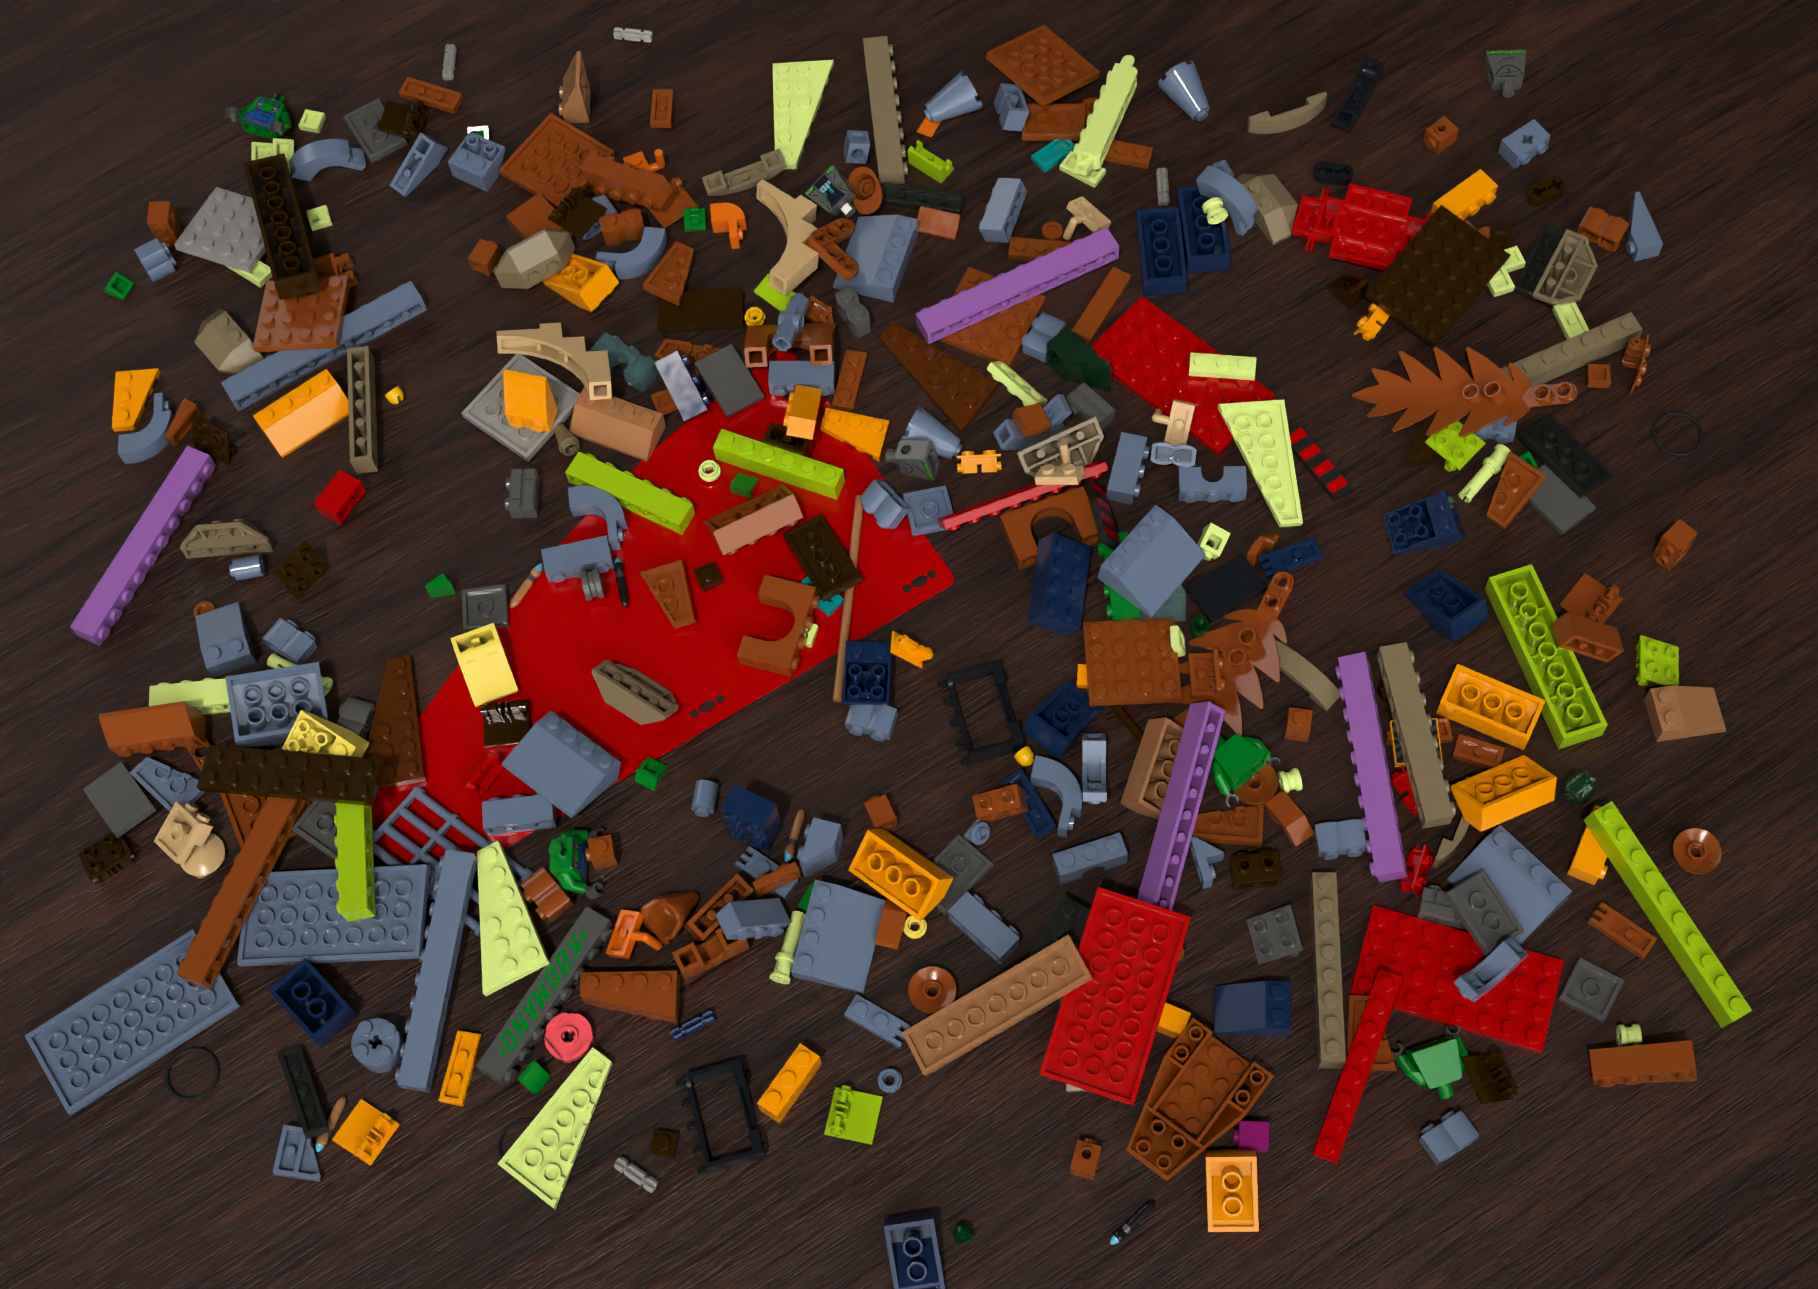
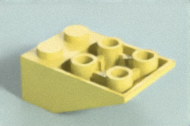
(484, 664)
(321, 736)

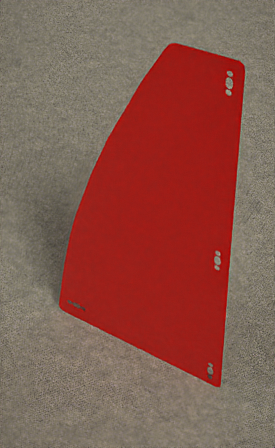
(561, 636)

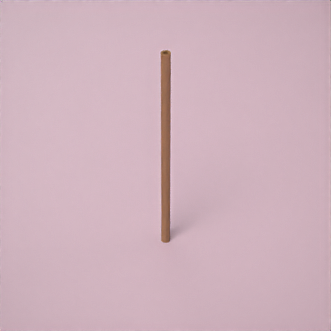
(848, 602)

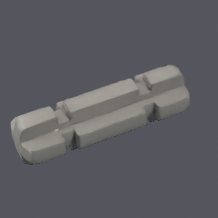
(633, 34)
(449, 62)
(1162, 186)
(636, 1174)

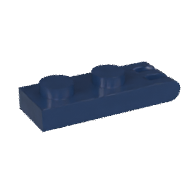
(1290, 557)

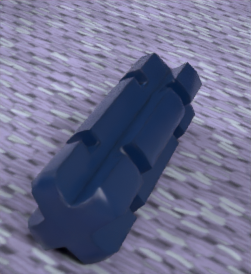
(692, 1025)

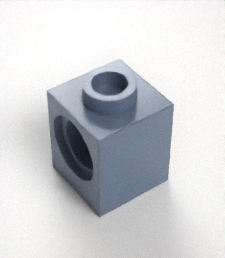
(856, 147)

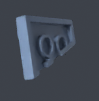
(166, 783)

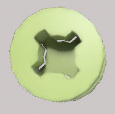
(1214, 210)
(1290, 780)
(1628, 1035)

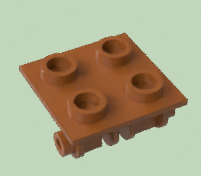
(674, 205)
(1635, 358)
(1592, 599)

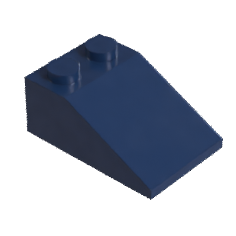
(1448, 604)
(1061, 720)
(1252, 1009)
(914, 1251)

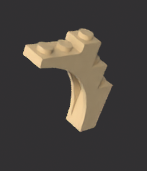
(796, 219)
(569, 352)

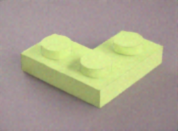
(1501, 282)

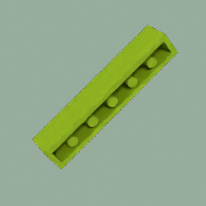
(779, 464)
(632, 493)
(354, 861)

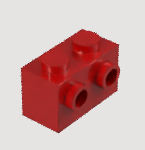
(339, 497)

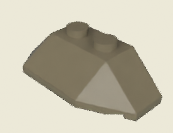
(1274, 204)
(534, 259)
(1567, 271)
(226, 344)
(1082, 440)
(225, 539)
(634, 693)

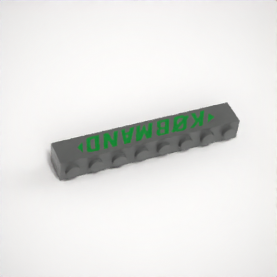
(545, 996)

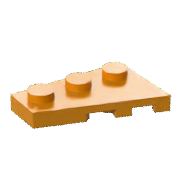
(130, 397)
(861, 431)

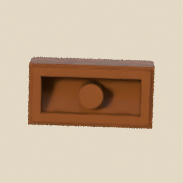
(938, 223)

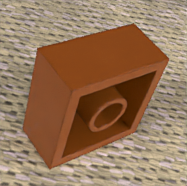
(1031, 420)

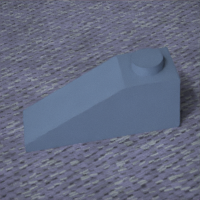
(418, 164)
(1642, 236)

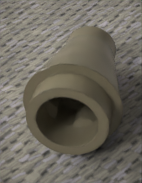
(567, 442)

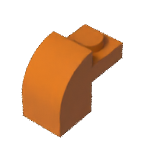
(728, 218)

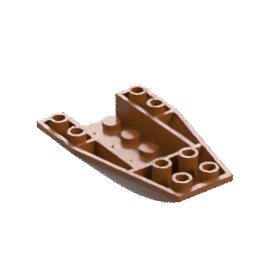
(1194, 1100)

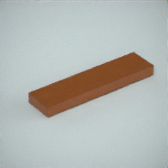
(1101, 304)

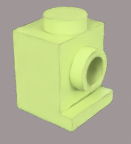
(1217, 537)

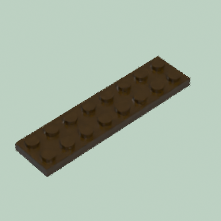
(291, 775)

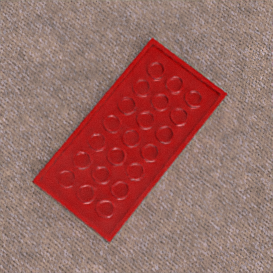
(1153, 360)
(1431, 961)
(1112, 1020)

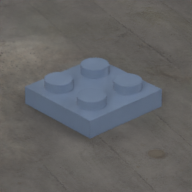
(926, 508)

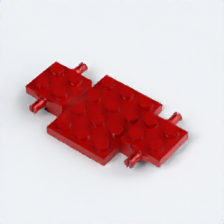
(1363, 228)

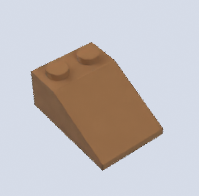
(575, 92)
(1683, 712)

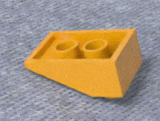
(583, 282)
(528, 401)
(1232, 1190)

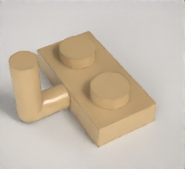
(1087, 214)
(1178, 422)
(1060, 475)

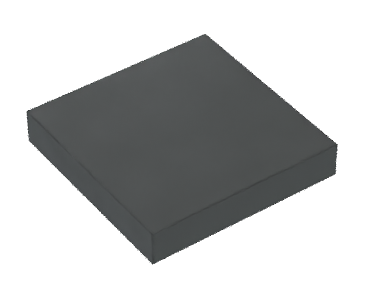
(485, 606)
(1591, 990)

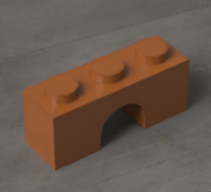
(698, 958)

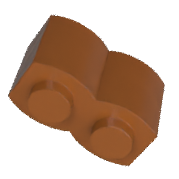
(622, 227)
(1603, 229)
(546, 894)

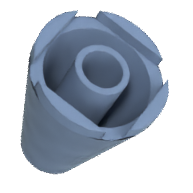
(1186, 90)
(953, 100)
(927, 428)

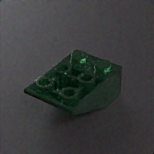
(1077, 361)

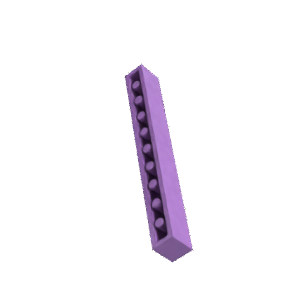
(1017, 285)
(143, 546)
(1372, 768)
(1181, 805)

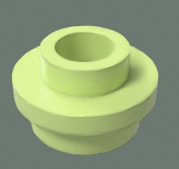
(706, 466)

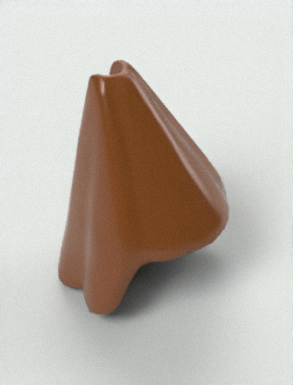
(668, 913)

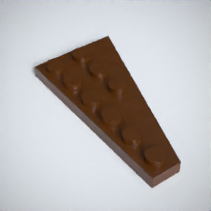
(944, 379)
(396, 727)

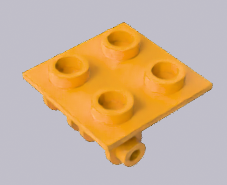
(366, 1132)

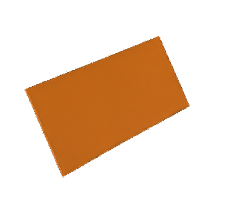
(928, 127)

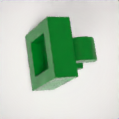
(694, 219)

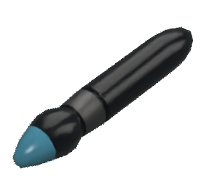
(621, 582)
(1130, 1224)

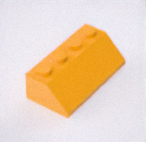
(303, 413)
(1490, 706)
(1504, 792)
(900, 873)

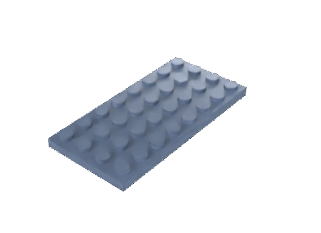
(300, 919)
(126, 1026)

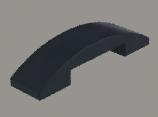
(1358, 95)

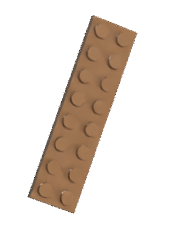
(997, 1005)

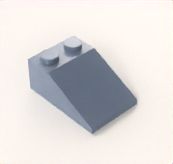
(224, 639)

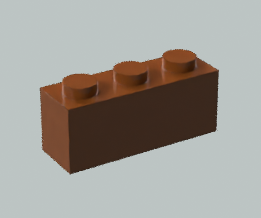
(1587, 637)
(705, 918)

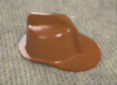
(867, 189)

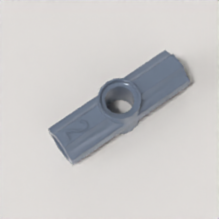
(790, 322)

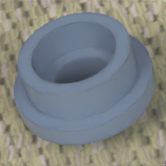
(886, 1073)

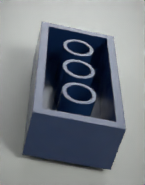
(1203, 243)
(1160, 251)
(1059, 584)

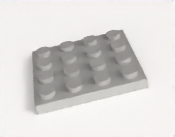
(225, 231)
(488, 410)

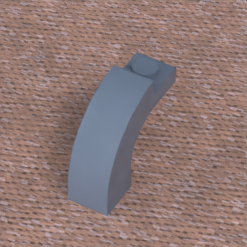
(324, 154)
(1235, 197)
(639, 260)
(1010, 437)
(152, 439)
(595, 501)
(1094, 768)
(1057, 778)
(1491, 970)

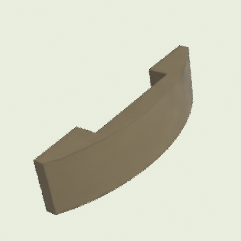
(1265, 124)
(745, 177)
(1307, 676)
(1448, 847)

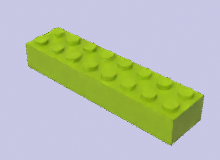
(1549, 669)

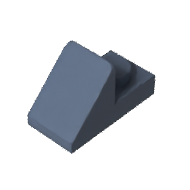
(1203, 855)

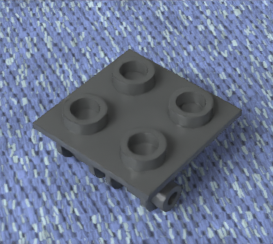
(1275, 935)

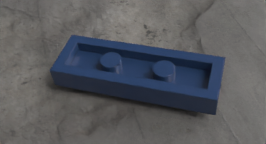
(1038, 816)

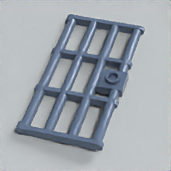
(437, 837)

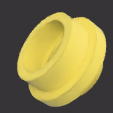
(915, 934)

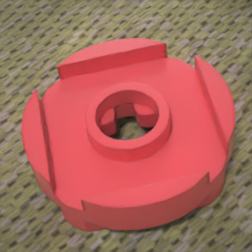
(568, 1050)

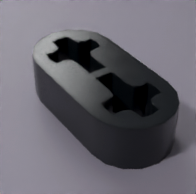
(1332, 173)

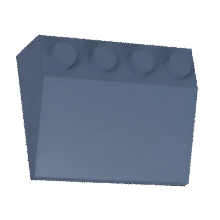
(882, 252)
(1151, 561)
(270, 700)
(562, 764)
(1519, 877)
(838, 937)

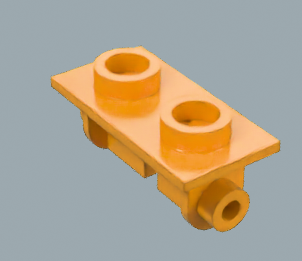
(1367, 324)
(987, 461)
(909, 649)

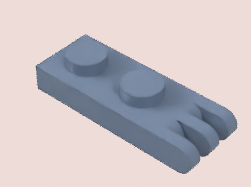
(758, 865)
(876, 1020)

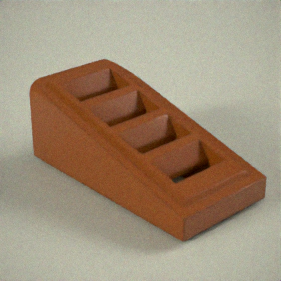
(182, 422)

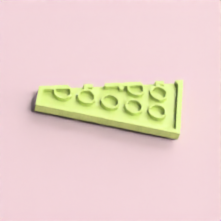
(796, 101)
(1265, 444)
(506, 928)
(551, 1142)

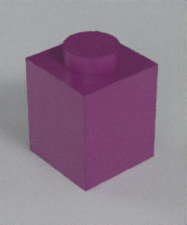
(1252, 1135)

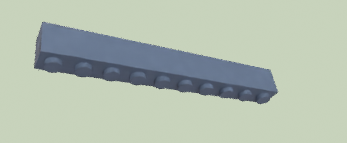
(357, 329)
(437, 971)

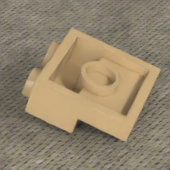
(182, 831)

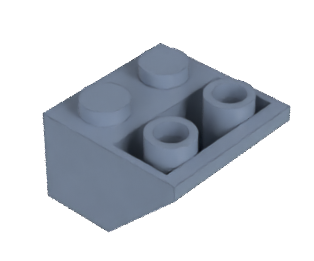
(477, 161)
(821, 846)

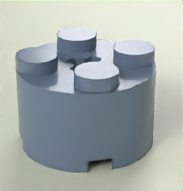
(368, 1036)

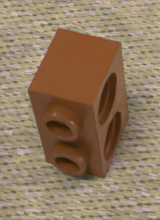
(164, 222)
(1674, 544)
(1000, 803)

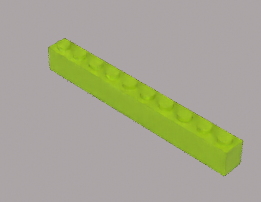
(1667, 915)

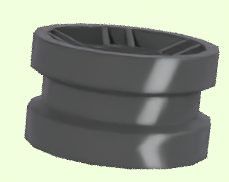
(592, 584)

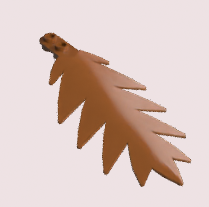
(1485, 398)
(1242, 647)

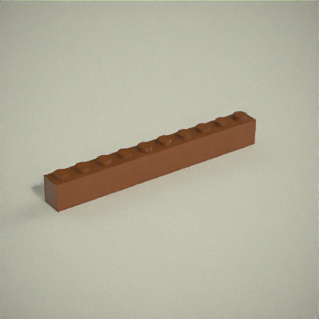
(239, 891)

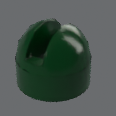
(1202, 626)
(963, 1233)

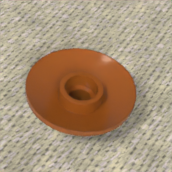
(1268, 784)
(1704, 844)
(928, 979)

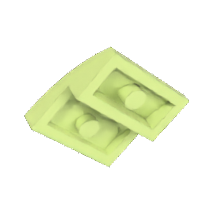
(279, 146)

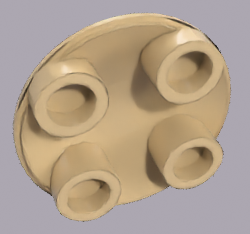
(207, 858)

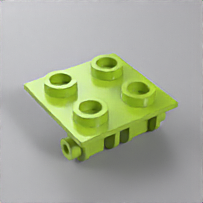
(1454, 448)
(1657, 662)
(853, 1115)

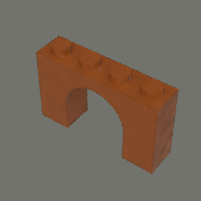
(815, 337)
(1071, 506)
(783, 654)

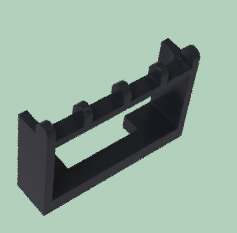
(956, 677)
(710, 1072)

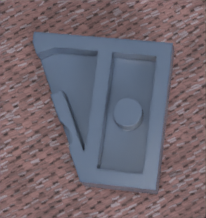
(296, 1156)

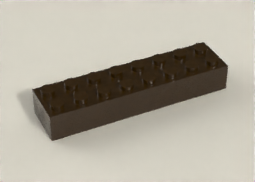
(282, 226)

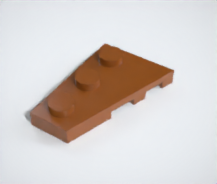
(671, 274)
(693, 352)
(1514, 490)
(672, 592)
(1233, 827)
(1384, 1059)

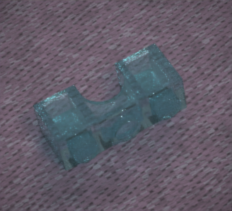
(640, 369)

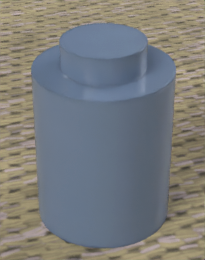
(247, 567)
(704, 797)

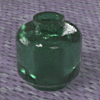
(1578, 787)

